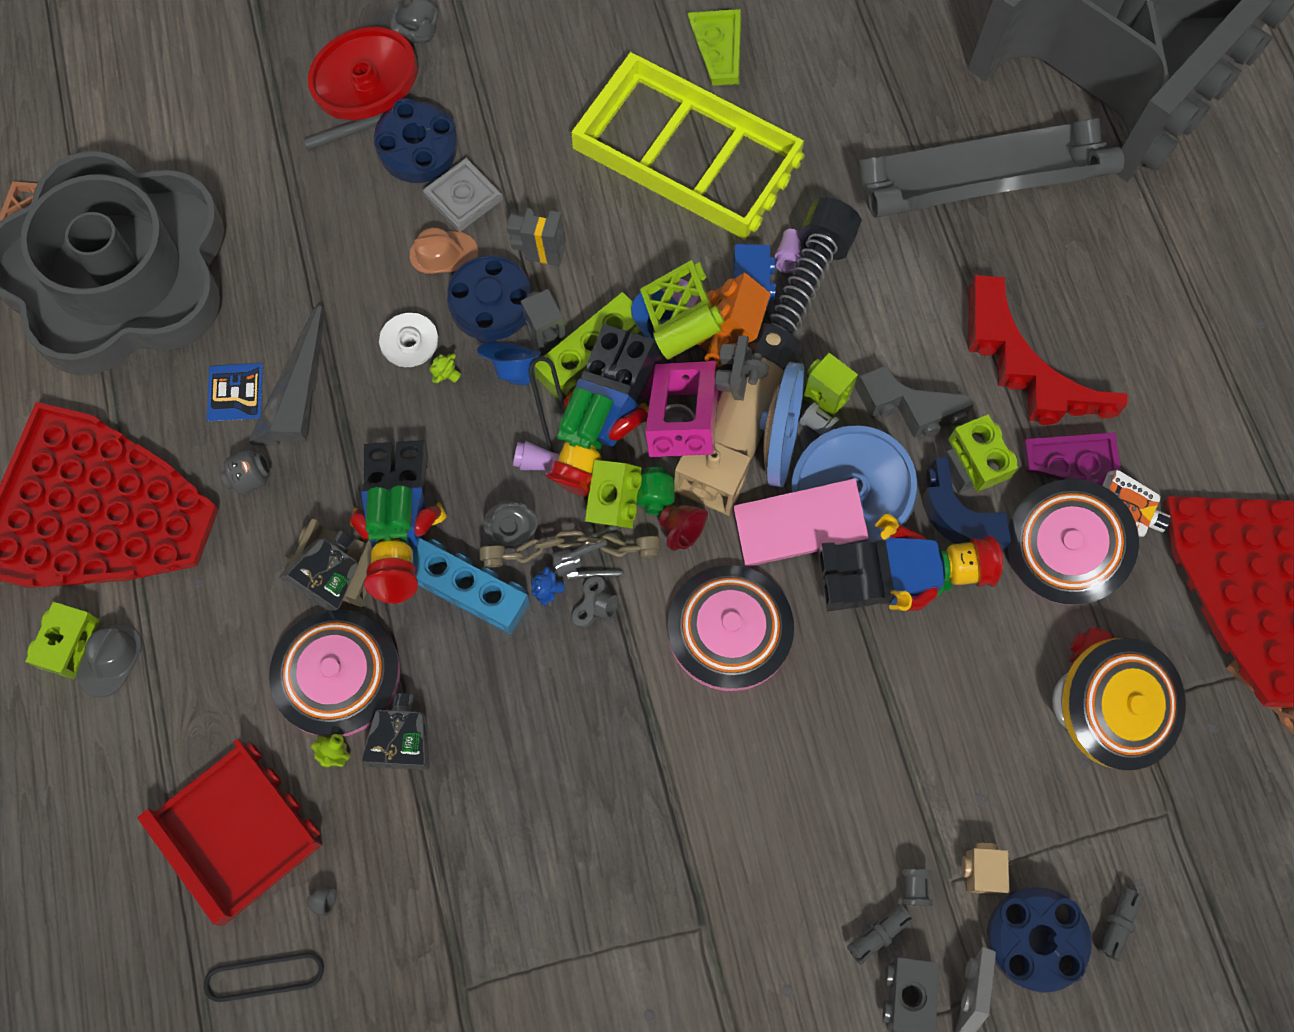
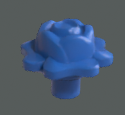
(545, 586)

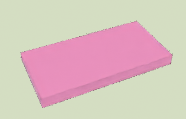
(800, 522)

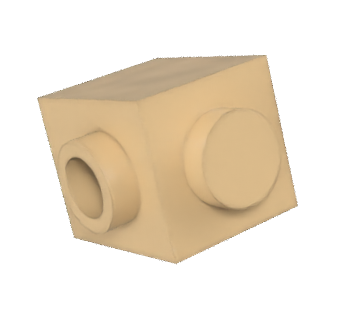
(986, 869)

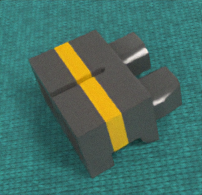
(538, 237)

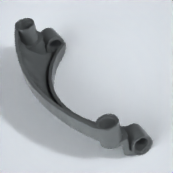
(987, 167)

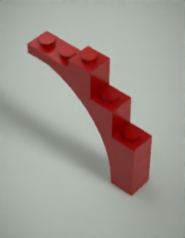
(1019, 367)

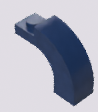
(952, 517)

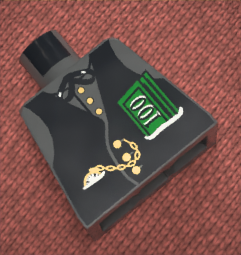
(323, 571)
(398, 737)

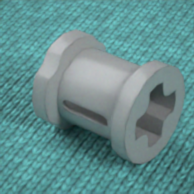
(818, 419)

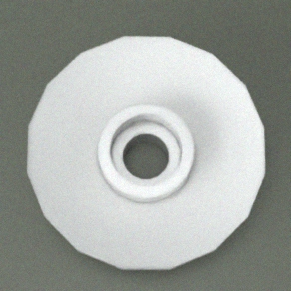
(405, 329)

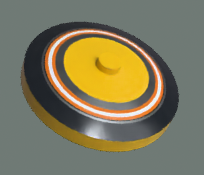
(1124, 703)

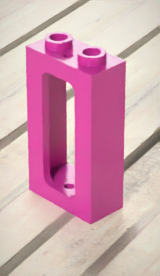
(697, 435)

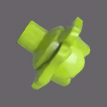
(443, 368)
(330, 751)

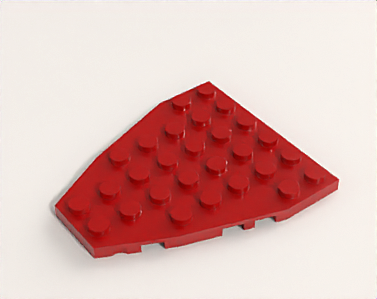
(94, 507)
(1244, 575)

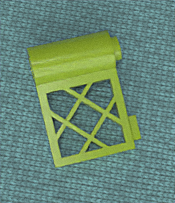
(687, 324)

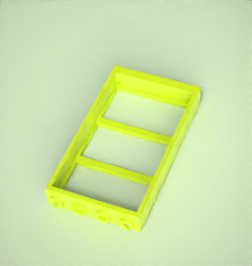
(617, 90)

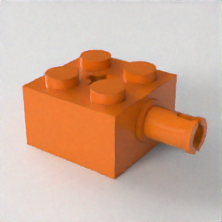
(743, 308)

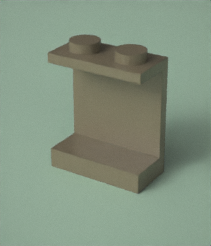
(359, 551)

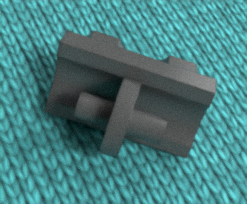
(740, 357)

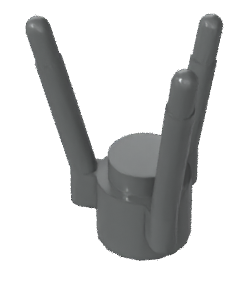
(568, 559)

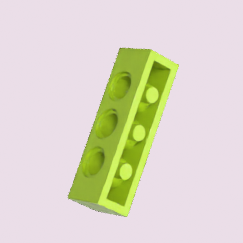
(573, 348)

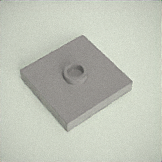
(462, 194)

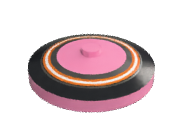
(1073, 542)
(730, 628)
(334, 673)

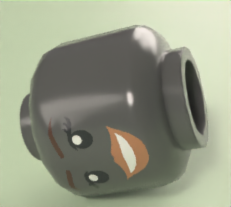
(245, 471)

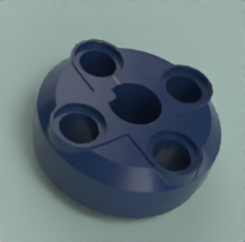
(415, 141)
(488, 298)
(1040, 939)

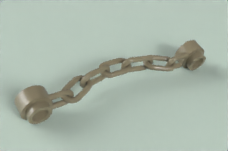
(494, 555)

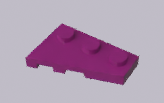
(1073, 457)

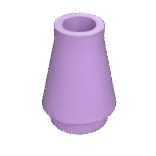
(788, 251)
(532, 457)

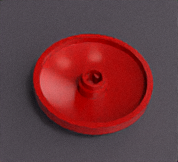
(362, 73)

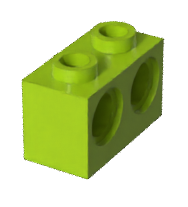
(975, 454)

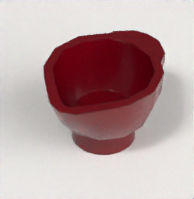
(682, 525)

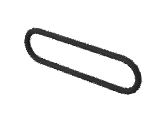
(537, 399)
(268, 991)

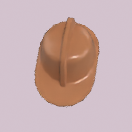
(442, 251)

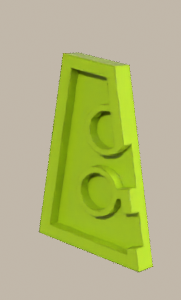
(719, 43)

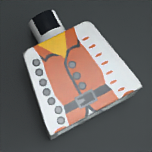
(1139, 500)

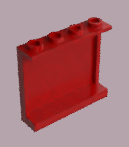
(232, 833)

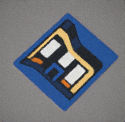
(234, 392)

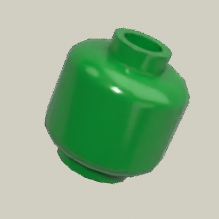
(656, 490)

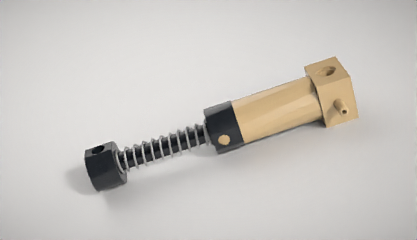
(719, 477)

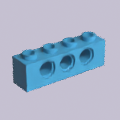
(503, 614)

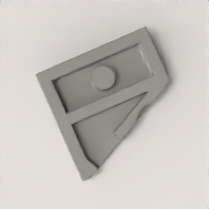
(978, 990)

